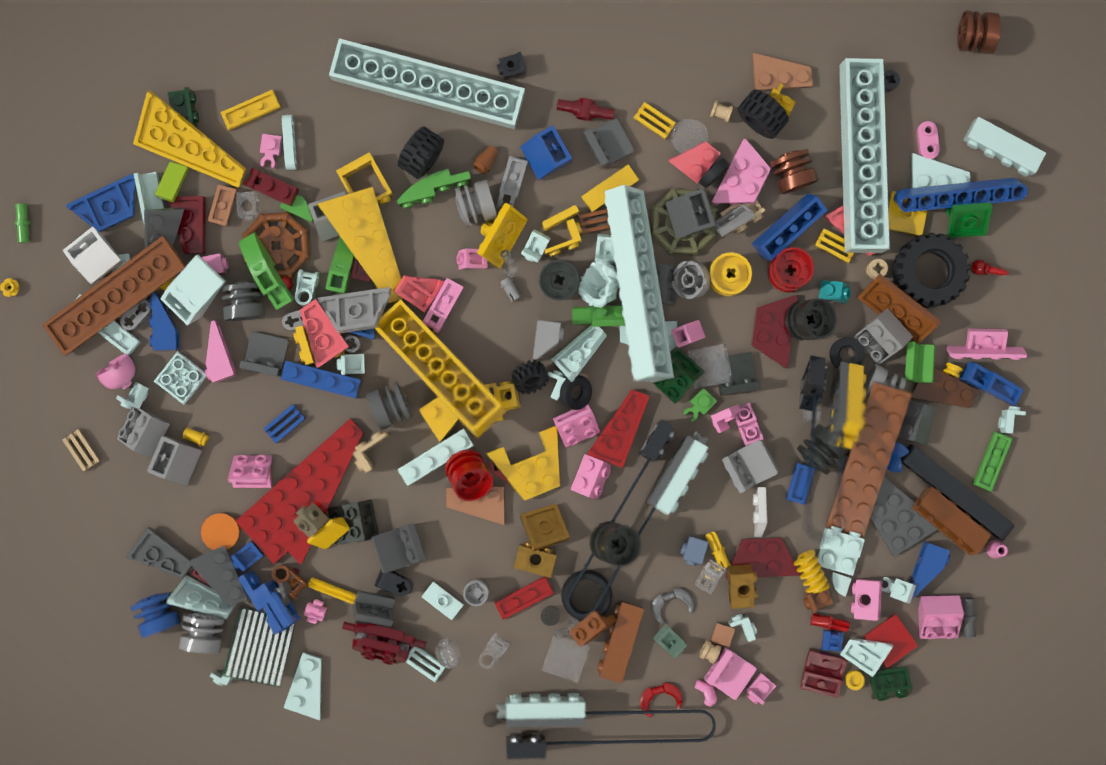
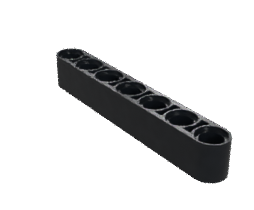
(957, 492)

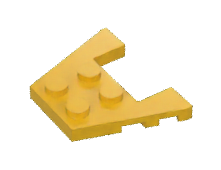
(535, 473)

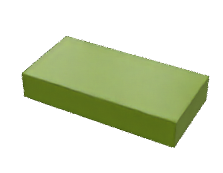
(171, 181)

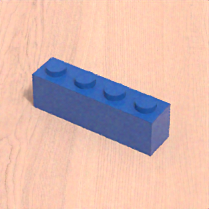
(789, 226)
(321, 379)

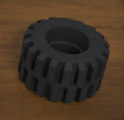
(763, 114)
(420, 152)

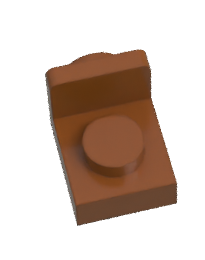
(817, 600)

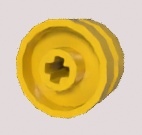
(740, 271)

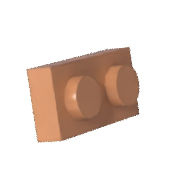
(222, 205)

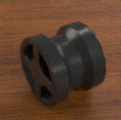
(888, 85)

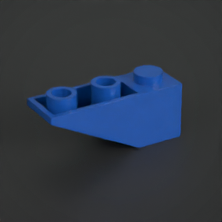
(164, 330)

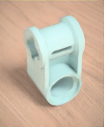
(306, 286)

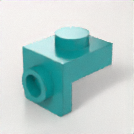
(835, 291)

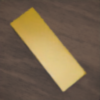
(250, 110)
(596, 197)

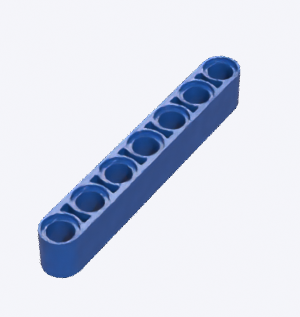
(952, 192)

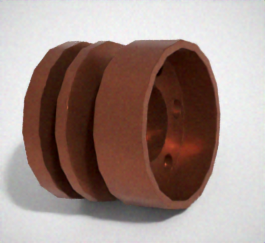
(979, 31)
(794, 171)

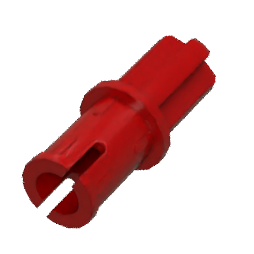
(829, 622)

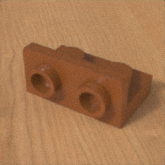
(591, 627)

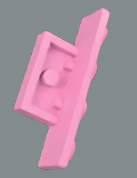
(986, 344)

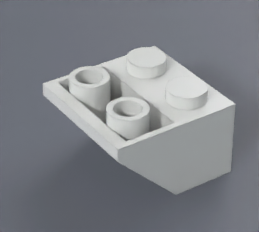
(92, 255)

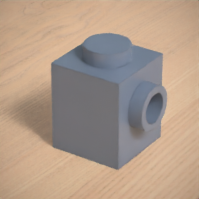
(694, 550)

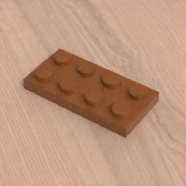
(884, 294)

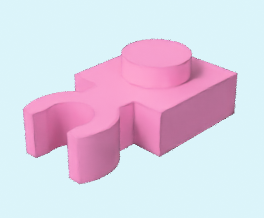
(270, 147)

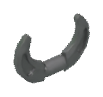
(659, 601)

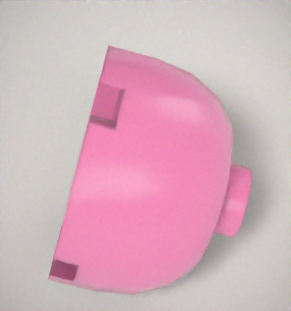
(117, 373)

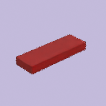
(524, 597)

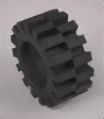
(530, 377)

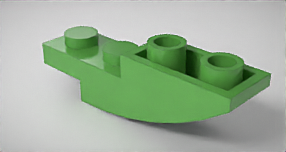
(425, 189)
(263, 271)

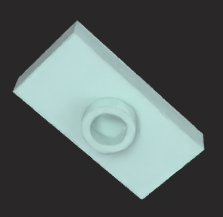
(442, 600)

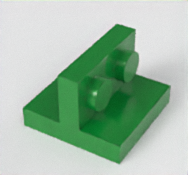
(968, 220)

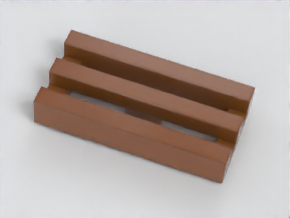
(593, 214)

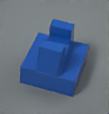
(832, 641)

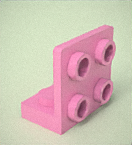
(730, 673)

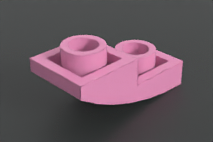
(748, 425)

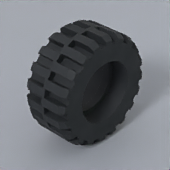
(952, 256)

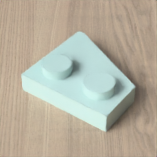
(866, 654)

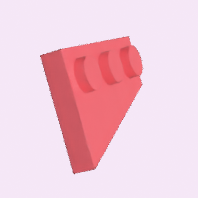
(322, 335)

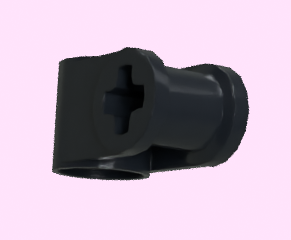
(391, 581)

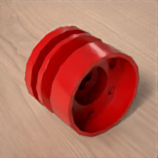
(794, 260)
(468, 475)

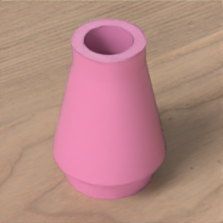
(992, 549)

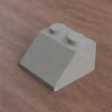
(546, 338)

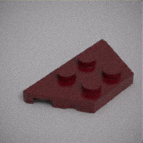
(770, 332)
(767, 557)

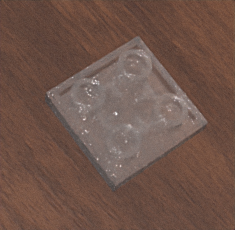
(715, 364)
(565, 658)

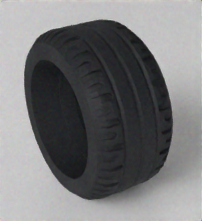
(592, 575)

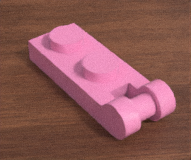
(443, 305)

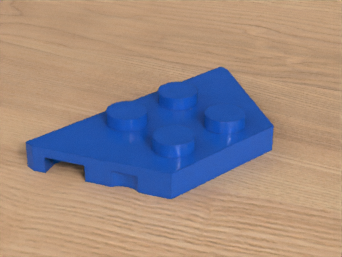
(108, 204)

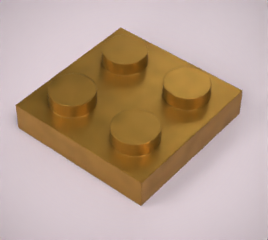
(544, 527)

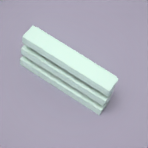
(420, 669)

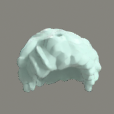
(599, 284)

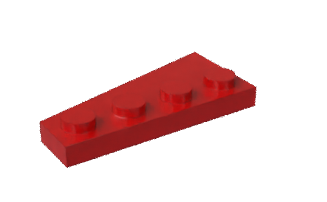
(619, 433)

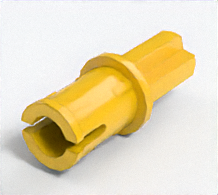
(717, 549)

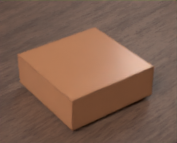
(722, 634)

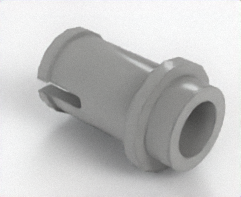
(510, 289)

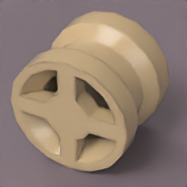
(873, 270)
(710, 651)

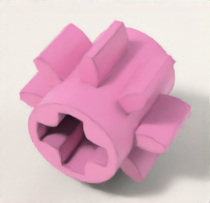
(315, 611)

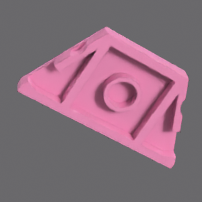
(744, 177)

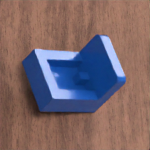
(246, 556)

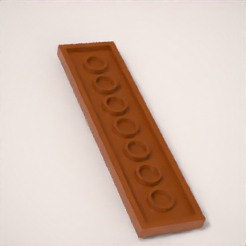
(114, 296)
(869, 457)

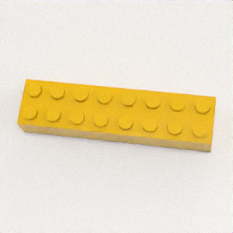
(439, 369)

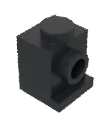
(518, 69)

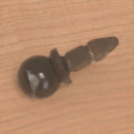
(490, 719)

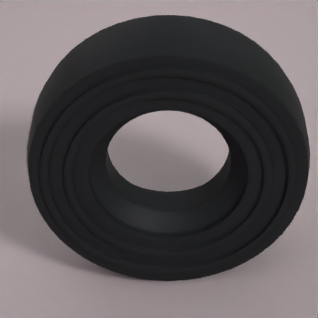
(714, 173)
(846, 342)
(584, 397)

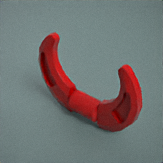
(668, 688)

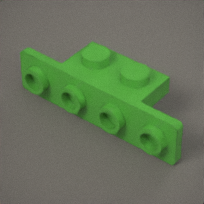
(598, 316)

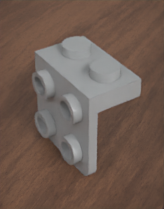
(750, 465)

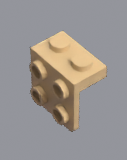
(363, 462)

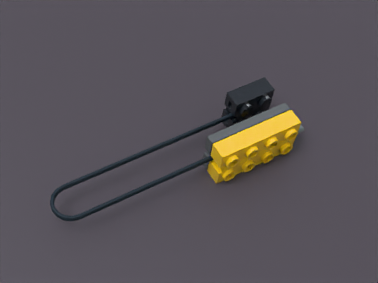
(844, 416)

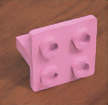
(576, 426)
(251, 471)

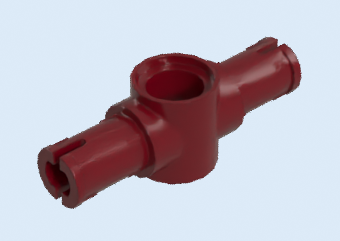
(585, 109)

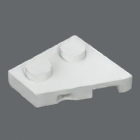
(760, 513)

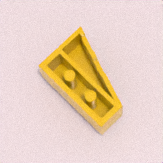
(439, 418)

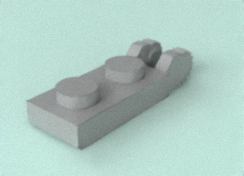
(512, 180)

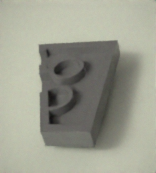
(162, 223)
(158, 552)

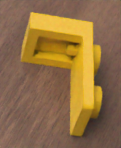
(574, 230)

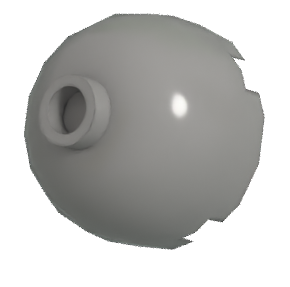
(691, 280)

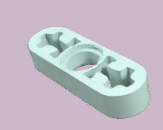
(289, 142)

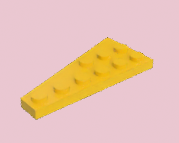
(175, 138)
(364, 233)

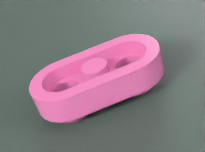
(925, 140)

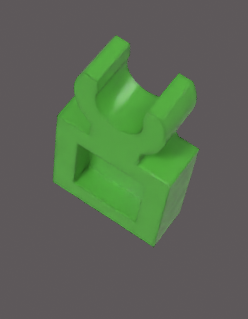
(701, 403)

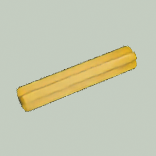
(331, 590)

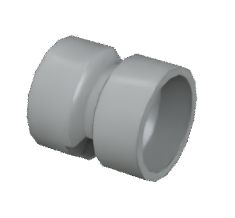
(476, 592)

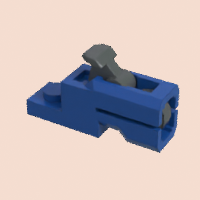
(272, 599)

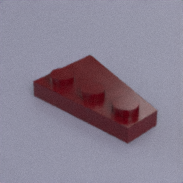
(192, 224)

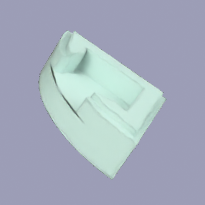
(840, 583)

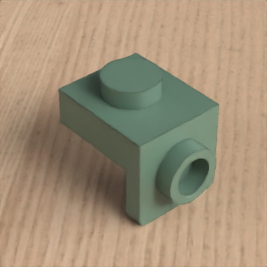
(670, 641)

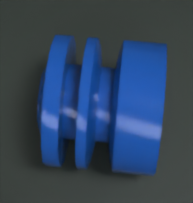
(155, 614)

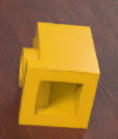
(502, 391)

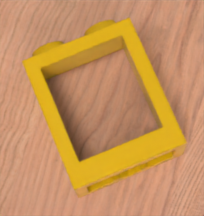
(358, 165)

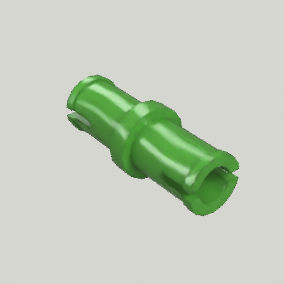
(22, 223)

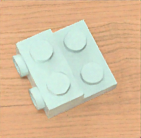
(841, 552)

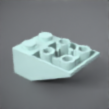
(193, 290)

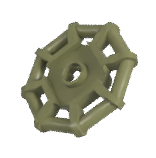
(657, 209)

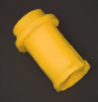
(195, 436)

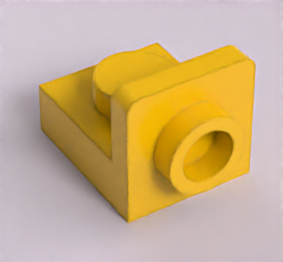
(784, 100)

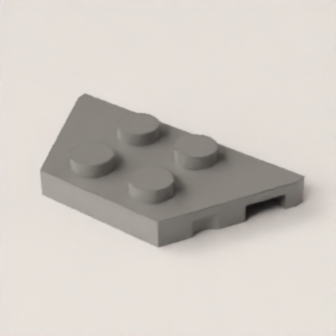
(356, 310)

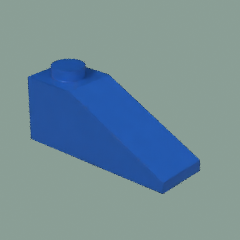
(928, 565)

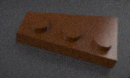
(945, 390)

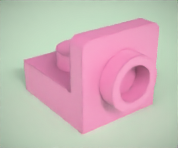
(469, 259)
(721, 419)
(760, 689)

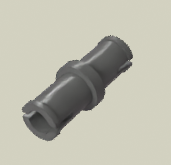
(969, 617)

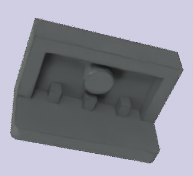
(373, 608)

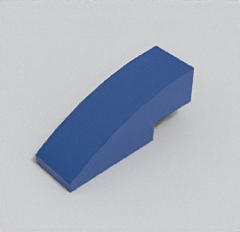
(991, 383)

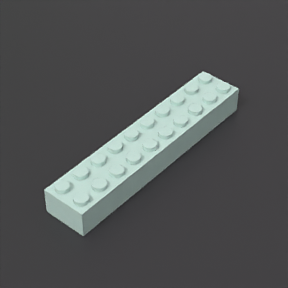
(427, 84)
(864, 156)
(638, 284)

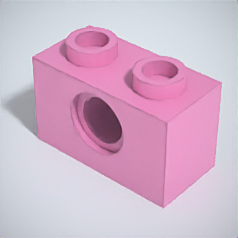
(874, 590)

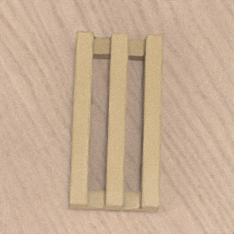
(72, 436)

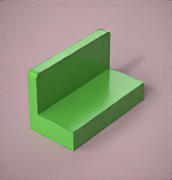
(920, 363)

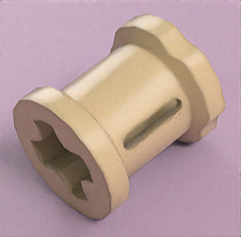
(721, 111)

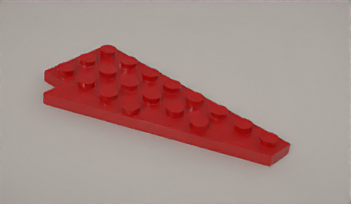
(312, 481)

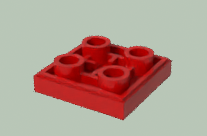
(894, 633)

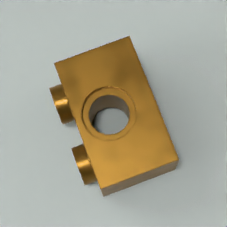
(544, 568)
(738, 576)

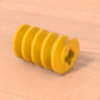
(812, 572)

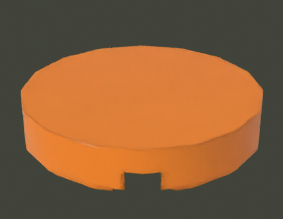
(220, 531)

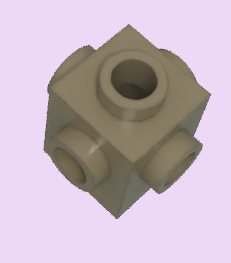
(310, 519)

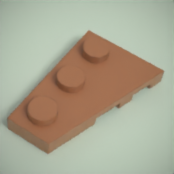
(771, 72)
(488, 507)

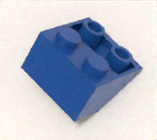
(546, 153)

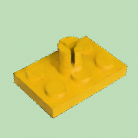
(501, 234)

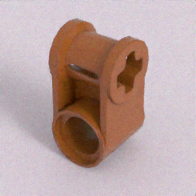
(292, 577)

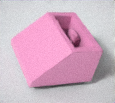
(940, 617)

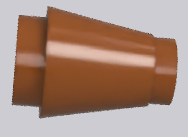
(485, 160)

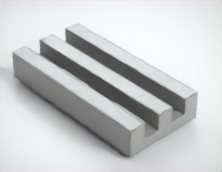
(733, 219)

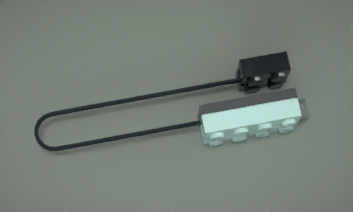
(669, 486)
(561, 711)

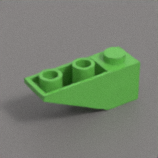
(340, 269)

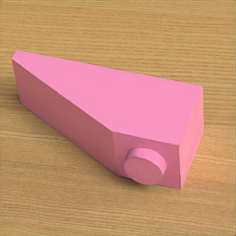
(218, 358)

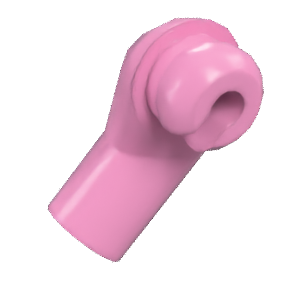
(709, 692)

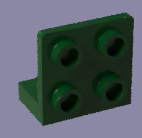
(685, 374)

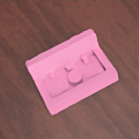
(591, 477)

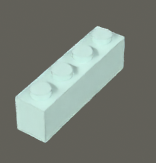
(1004, 146)
(435, 457)

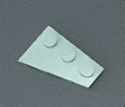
(306, 687)

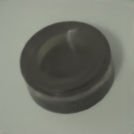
(550, 615)

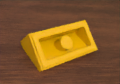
(329, 533)

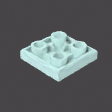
(181, 378)

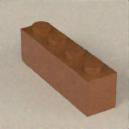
(951, 521)
(621, 641)

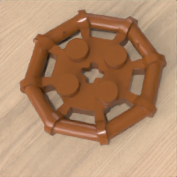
(287, 240)

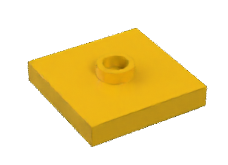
(905, 222)

